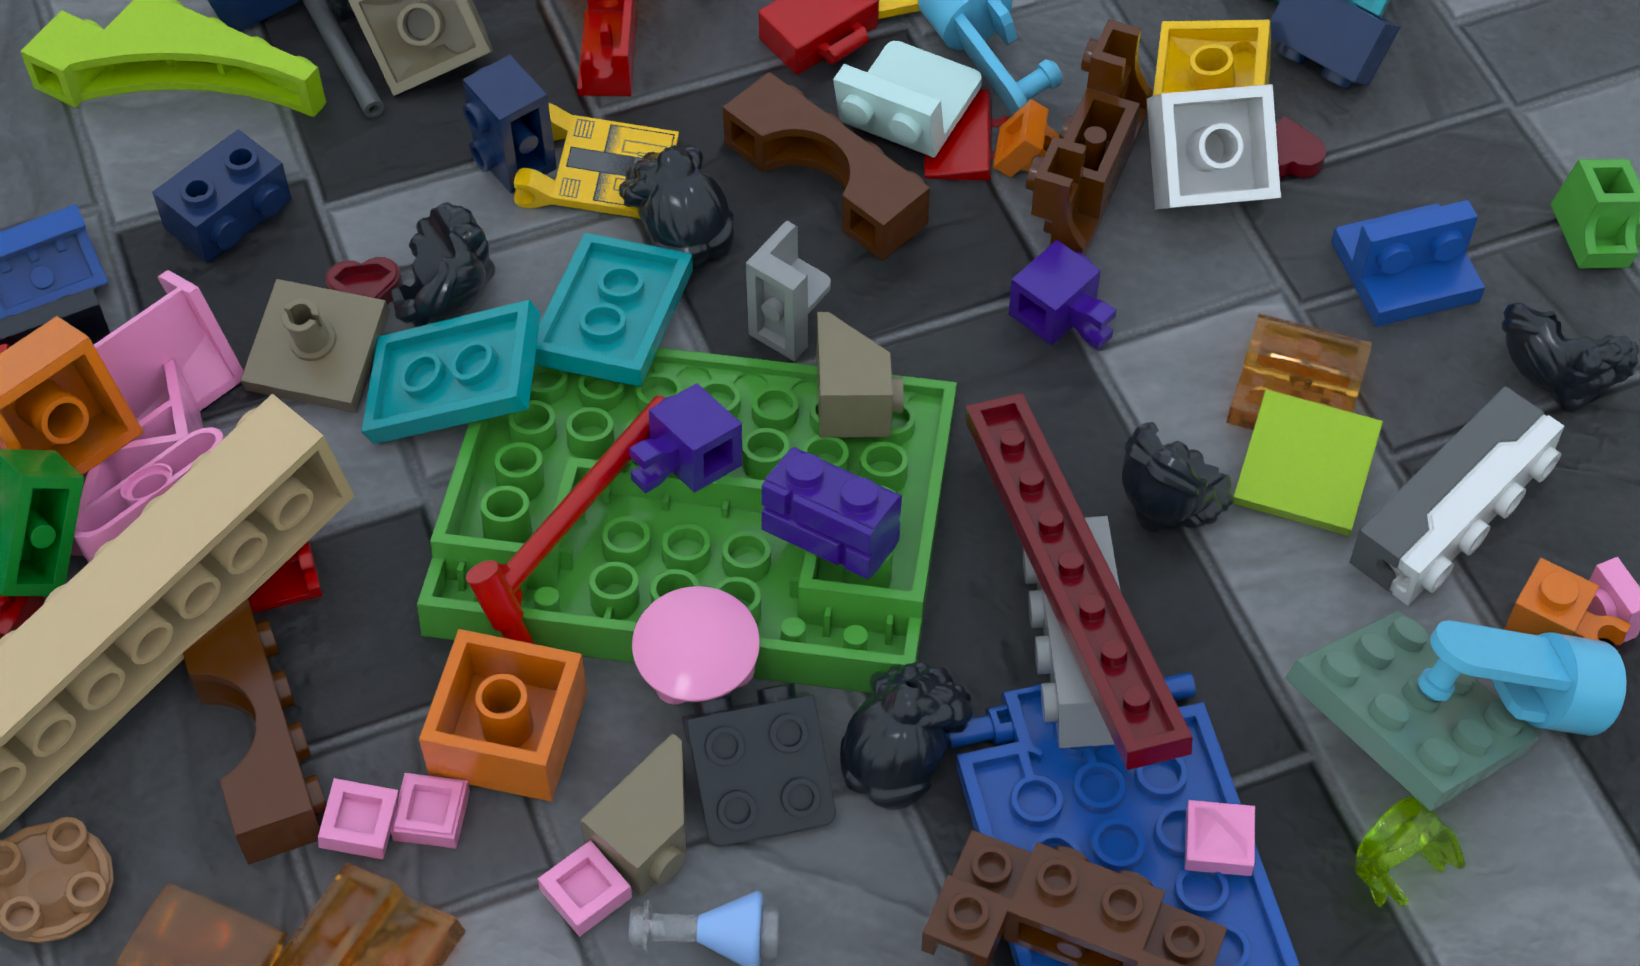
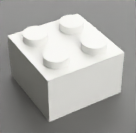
(1213, 146)

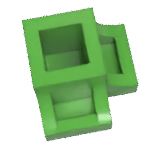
(1600, 213)

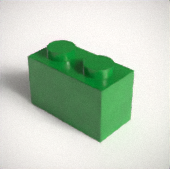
(36, 520)

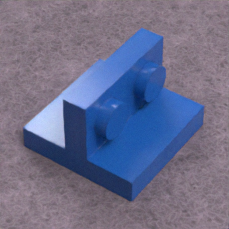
(46, 261)
(1411, 261)

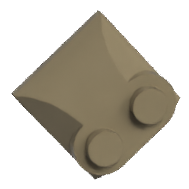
(421, 37)

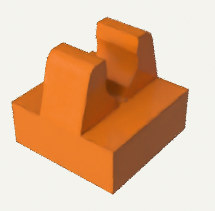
(1023, 138)

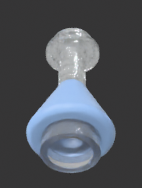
(737, 930)

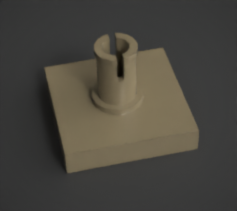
(315, 345)

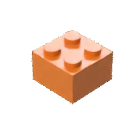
(62, 398)
(504, 715)

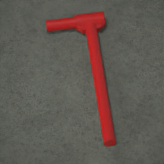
(499, 584)

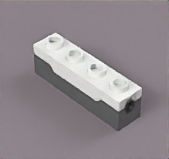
(1457, 496)

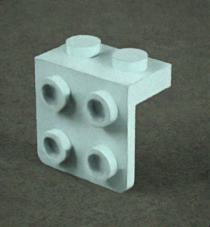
(907, 96)

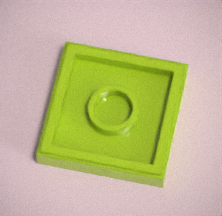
(1307, 462)

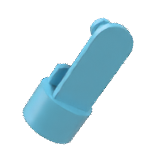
(968, 25)
(1541, 678)

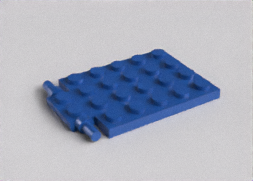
(1117, 815)

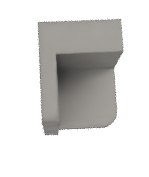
(782, 293)

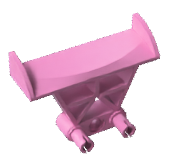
(168, 370)

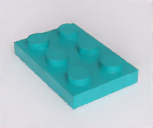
(612, 309)
(452, 372)

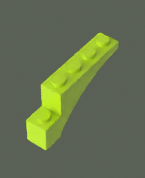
(165, 48)

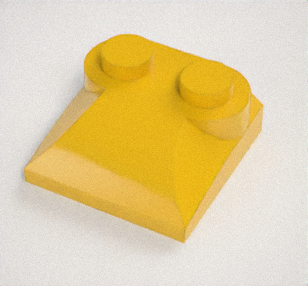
(1212, 55)

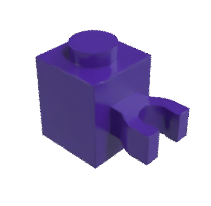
(1060, 294)
(691, 439)

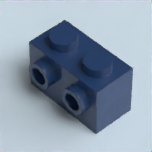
(1336, 35)
(508, 121)
(222, 195)

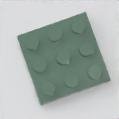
(1426, 745)

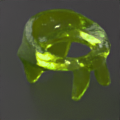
(1399, 835)

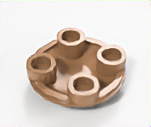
(52, 880)

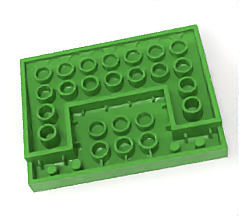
(634, 547)

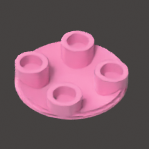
(696, 645)

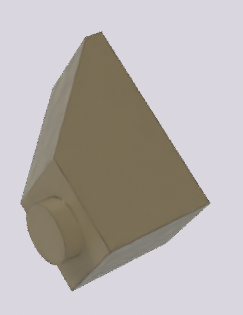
(854, 382)
(644, 819)

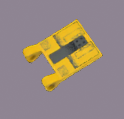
(590, 164)

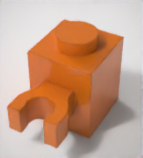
(1559, 604)

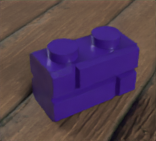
(831, 512)

